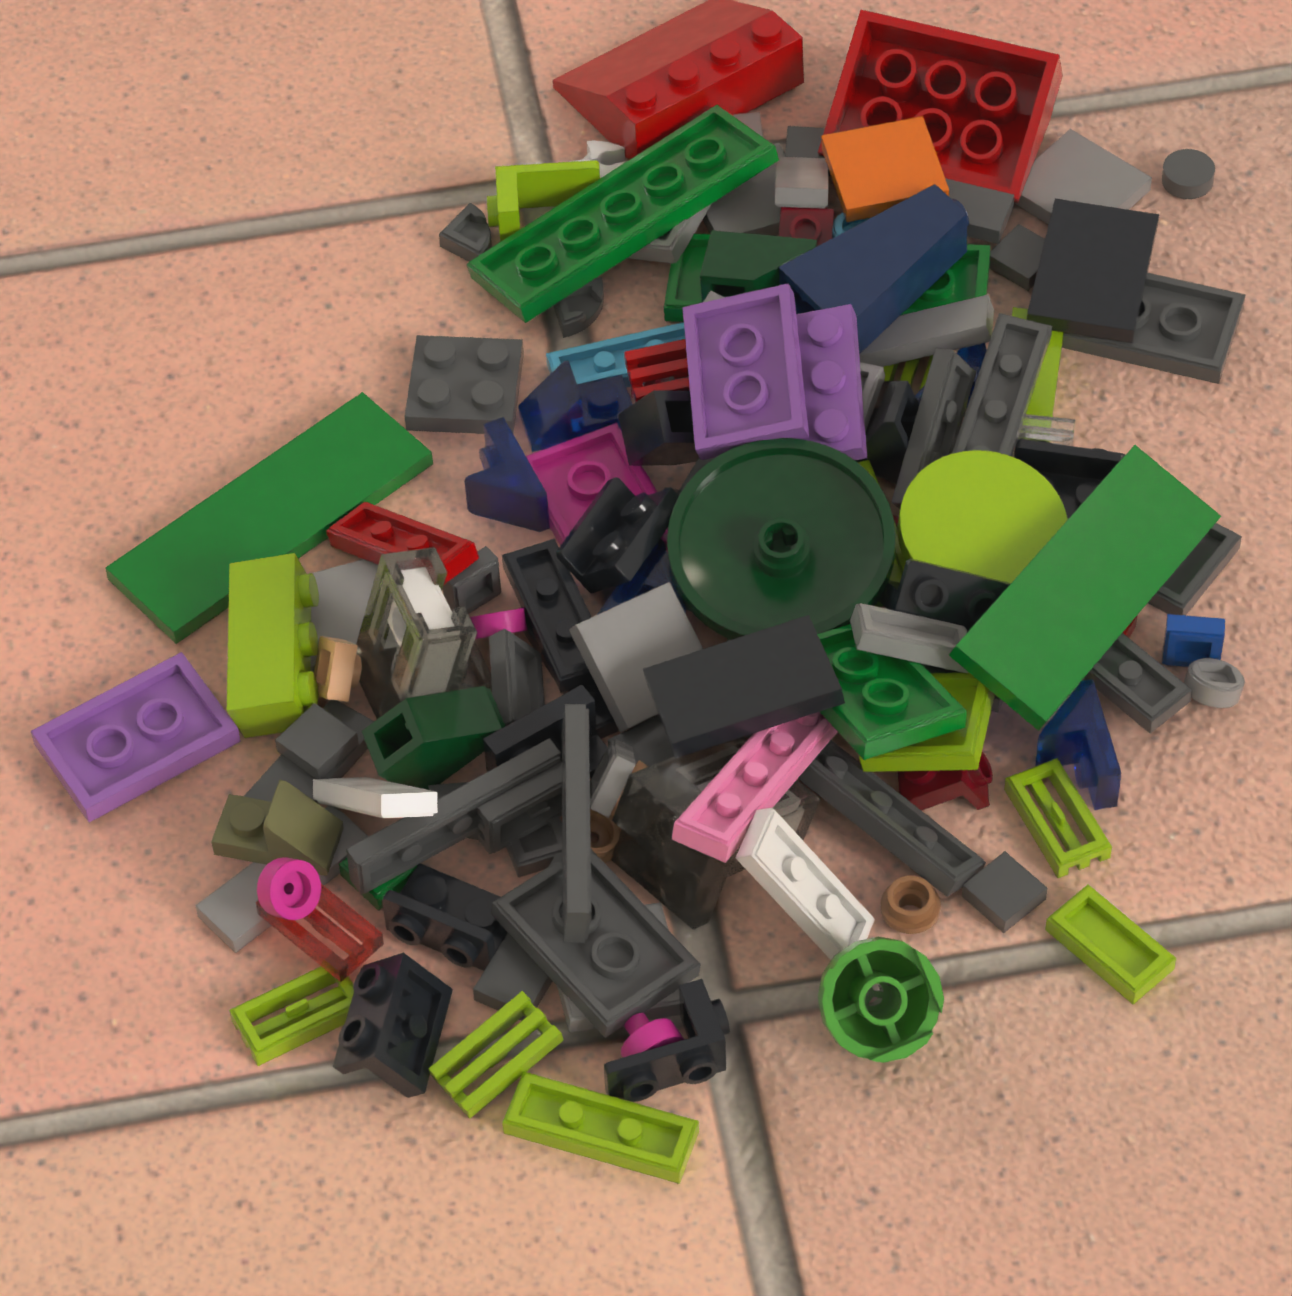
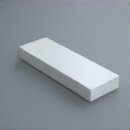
(375, 797)
(802, 884)

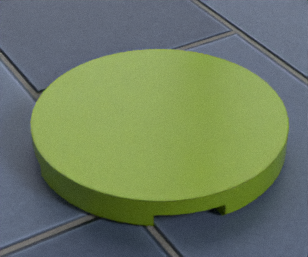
(979, 514)

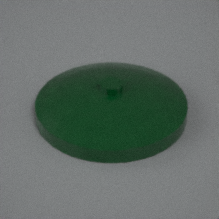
(780, 538)

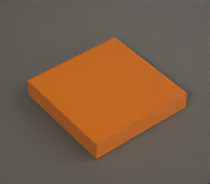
(881, 166)

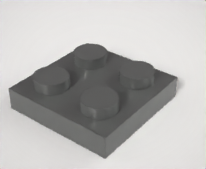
(463, 383)

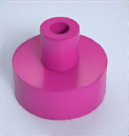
(491, 623)
(289, 888)
(648, 1035)

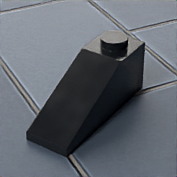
(659, 429)

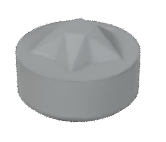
(1214, 682)

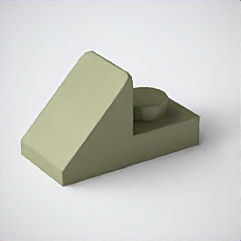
(276, 829)

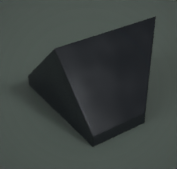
(890, 429)

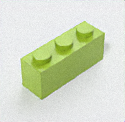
(270, 644)

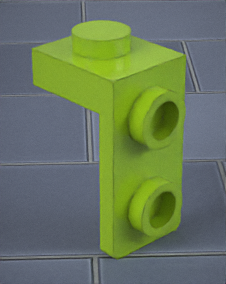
(535, 187)

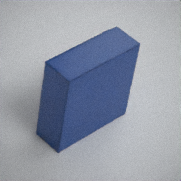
(1192, 639)

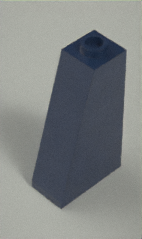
(881, 262)

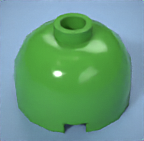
(905, 1003)

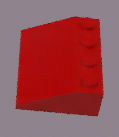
(682, 68)
(977, 96)

